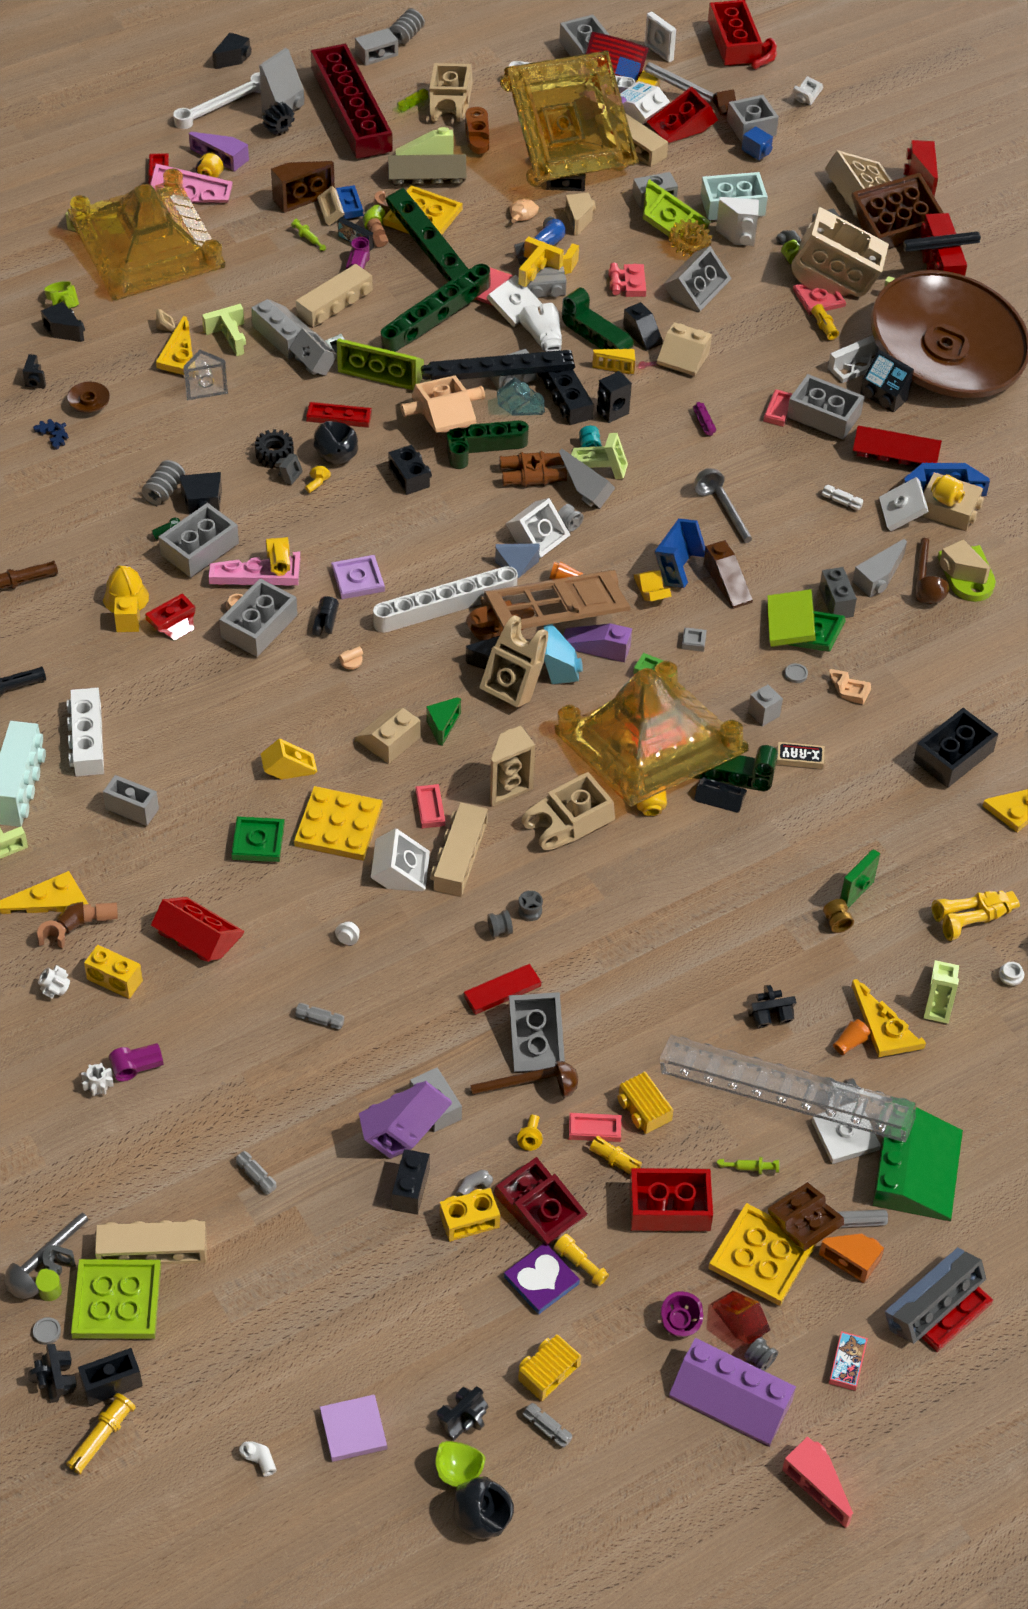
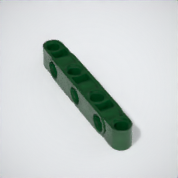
(426, 234)
(436, 307)

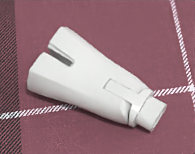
(543, 326)

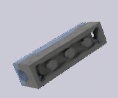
(935, 1295)

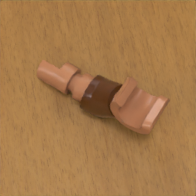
(74, 916)

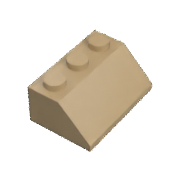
(511, 766)

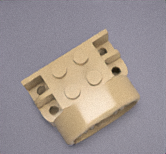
(838, 256)

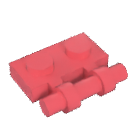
(633, 277)

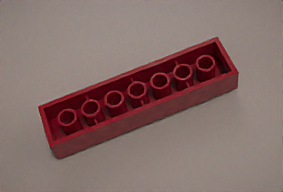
(351, 101)

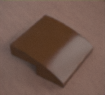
(805, 1216)

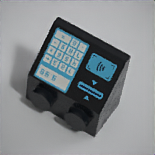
(887, 381)

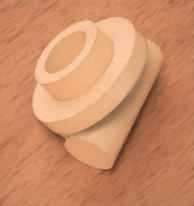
(351, 658)

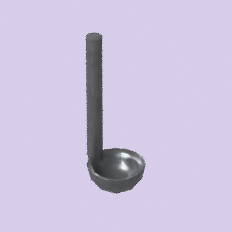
(710, 482)
(17, 1277)

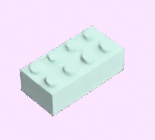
(19, 770)

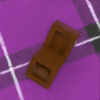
(722, 99)

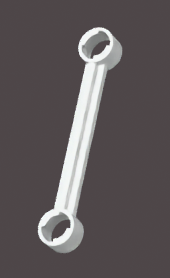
(202, 109)

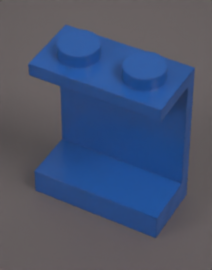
(676, 548)

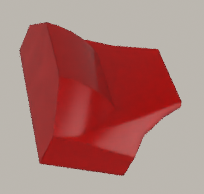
(173, 617)

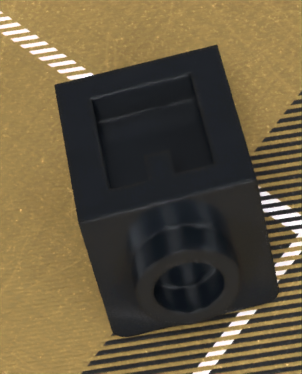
(33, 374)

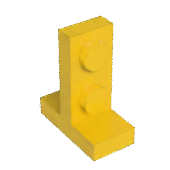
(538, 255)

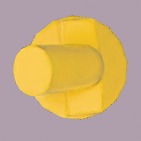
(319, 475)
(530, 1137)

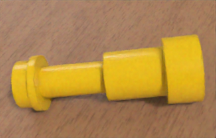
(566, 1247)

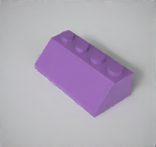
(732, 1392)

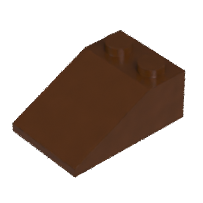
(300, 183)

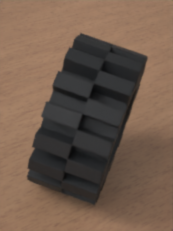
(272, 440)

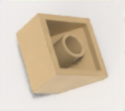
(684, 349)
(390, 734)

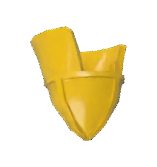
(125, 583)

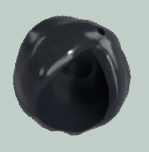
(335, 442)
(482, 1508)

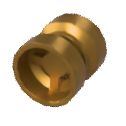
(839, 917)

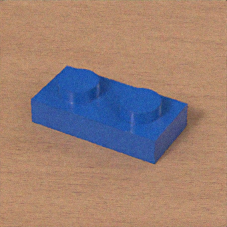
(350, 201)

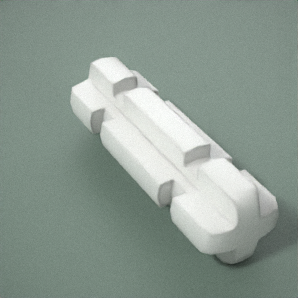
(842, 497)

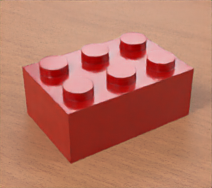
(670, 1199)

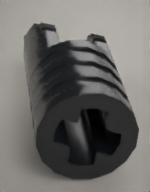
(325, 615)

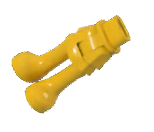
(987, 907)

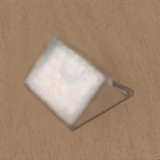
(205, 376)

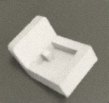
(808, 90)

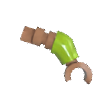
(373, 219)

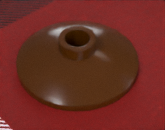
(88, 397)

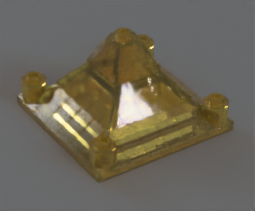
(570, 116)
(145, 237)
(650, 735)

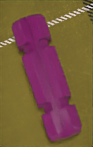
(704, 419)

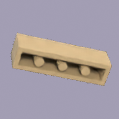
(648, 145)
(334, 295)
(459, 849)
(153, 1241)

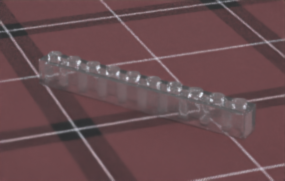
(788, 1088)

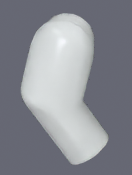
(259, 1454)

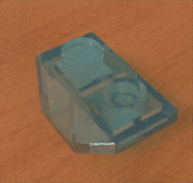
(520, 399)

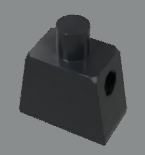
(201, 489)

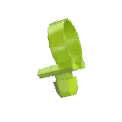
(67, 296)

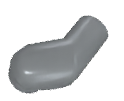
(480, 1177)

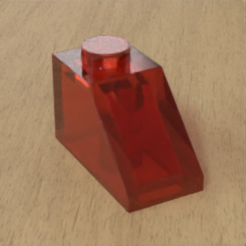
(742, 1316)

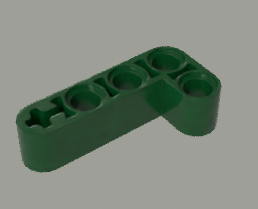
(591, 325)
(485, 438)
(746, 771)

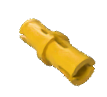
(829, 329)
(614, 1155)

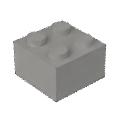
(752, 112)

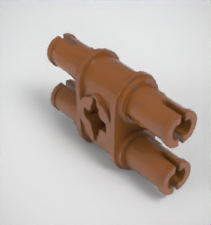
(533, 468)

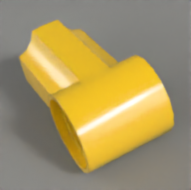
(279, 554)

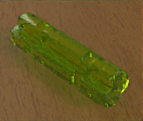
(412, 100)

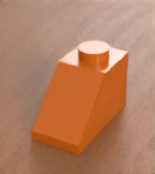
(853, 1254)

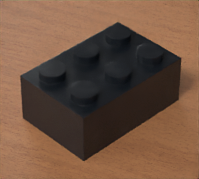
(955, 747)

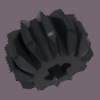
(278, 118)

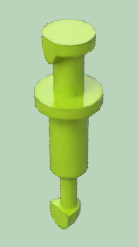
(304, 232)
(751, 1165)

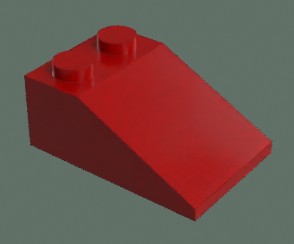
(683, 117)
(922, 160)

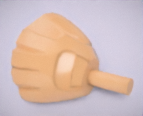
(523, 210)

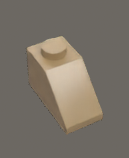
(579, 211)
(964, 563)

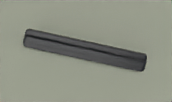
(941, 241)

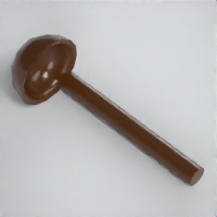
(929, 588)
(566, 1077)

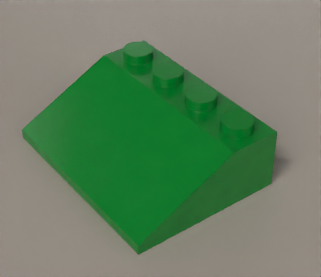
(922, 1172)

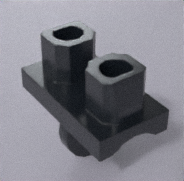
(762, 1010)
(48, 1373)
(465, 1414)

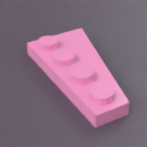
(198, 186)
(251, 571)

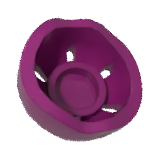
(679, 1319)

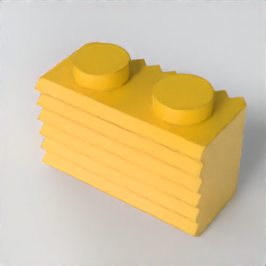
(645, 1103)
(548, 1367)

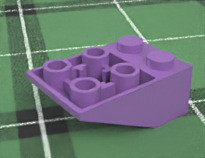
(403, 1118)

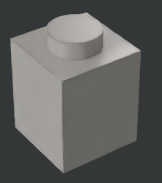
(765, 705)

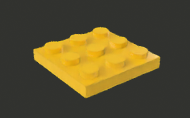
(437, 208)
(338, 823)
(759, 1256)

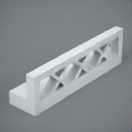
(849, 356)

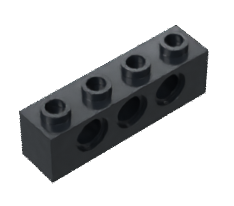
(569, 395)

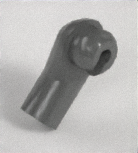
(787, 235)

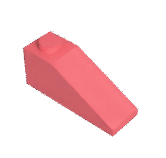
(815, 1474)

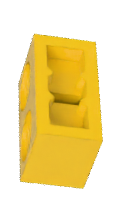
(113, 971)
(471, 1220)

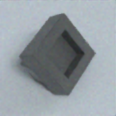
(289, 468)

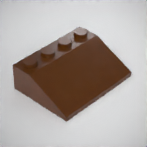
(895, 208)

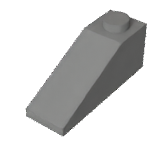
(588, 483)
(878, 571)

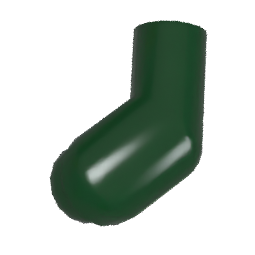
(160, 530)

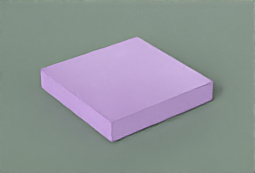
(358, 577)
(353, 1428)

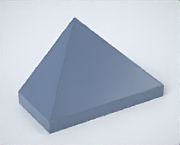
(518, 556)

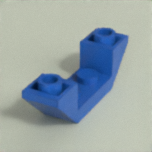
(957, 470)

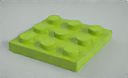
(116, 1299)

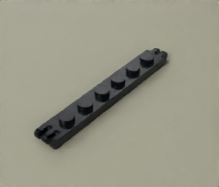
(500, 365)

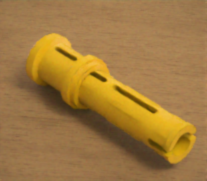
(108, 1422)

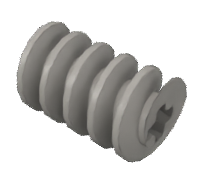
(407, 26)
(162, 482)

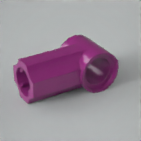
(359, 253)
(128, 1062)

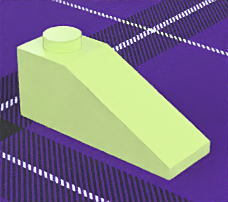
(433, 143)

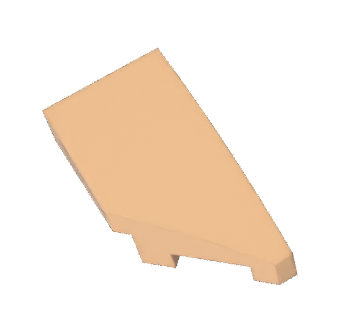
(850, 689)

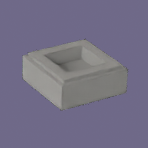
(694, 639)

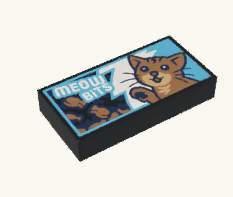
(350, 230)

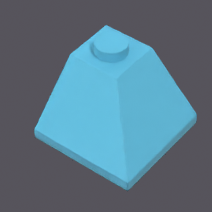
(561, 658)

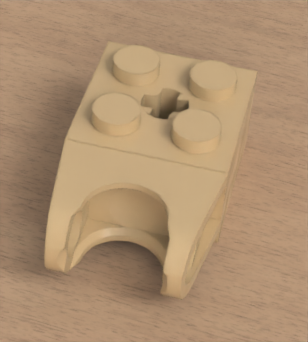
(450, 90)
(514, 664)
(571, 812)

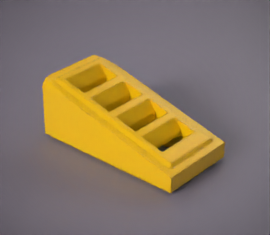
(625, 356)

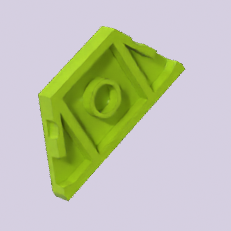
(664, 209)

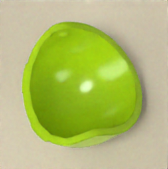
(458, 1462)

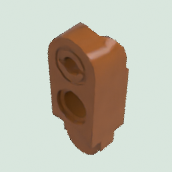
(477, 129)
(485, 623)

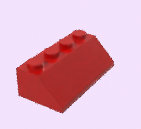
(896, 445)

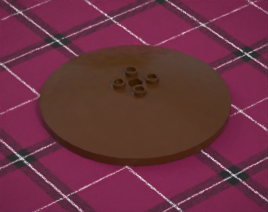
(977, 323)

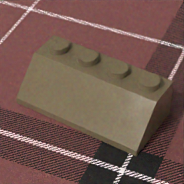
(427, 168)

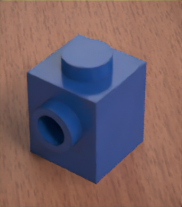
(757, 143)

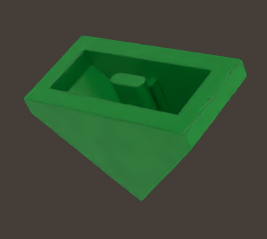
(442, 718)

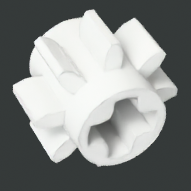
(54, 981)
(97, 1079)

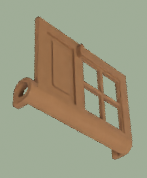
(580, 595)

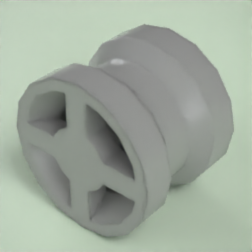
(570, 517)

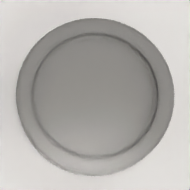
(796, 673)
(46, 1331)

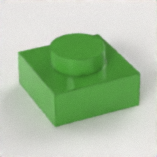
(646, 661)

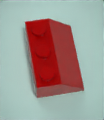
(195, 928)

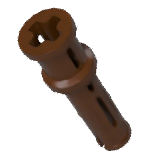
(13, 578)

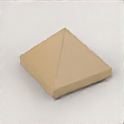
(164, 321)

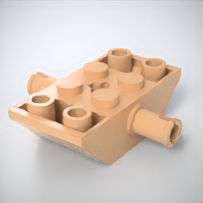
(444, 403)

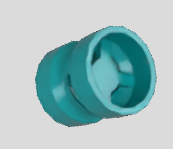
(589, 437)

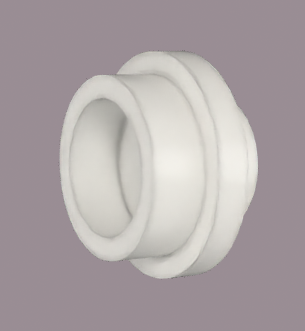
(347, 933)
(1011, 973)

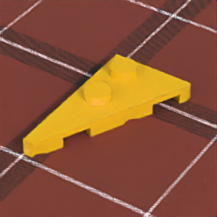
(177, 350)
(1010, 809)
(46, 896)
(887, 1031)

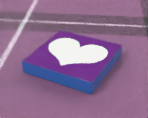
(541, 1278)

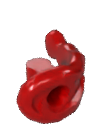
(768, 52)

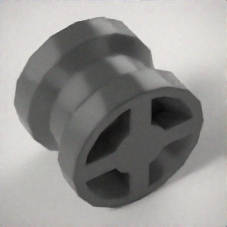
(526, 901)
(500, 923)
(761, 1354)

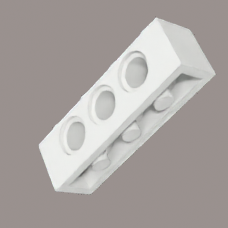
(86, 732)

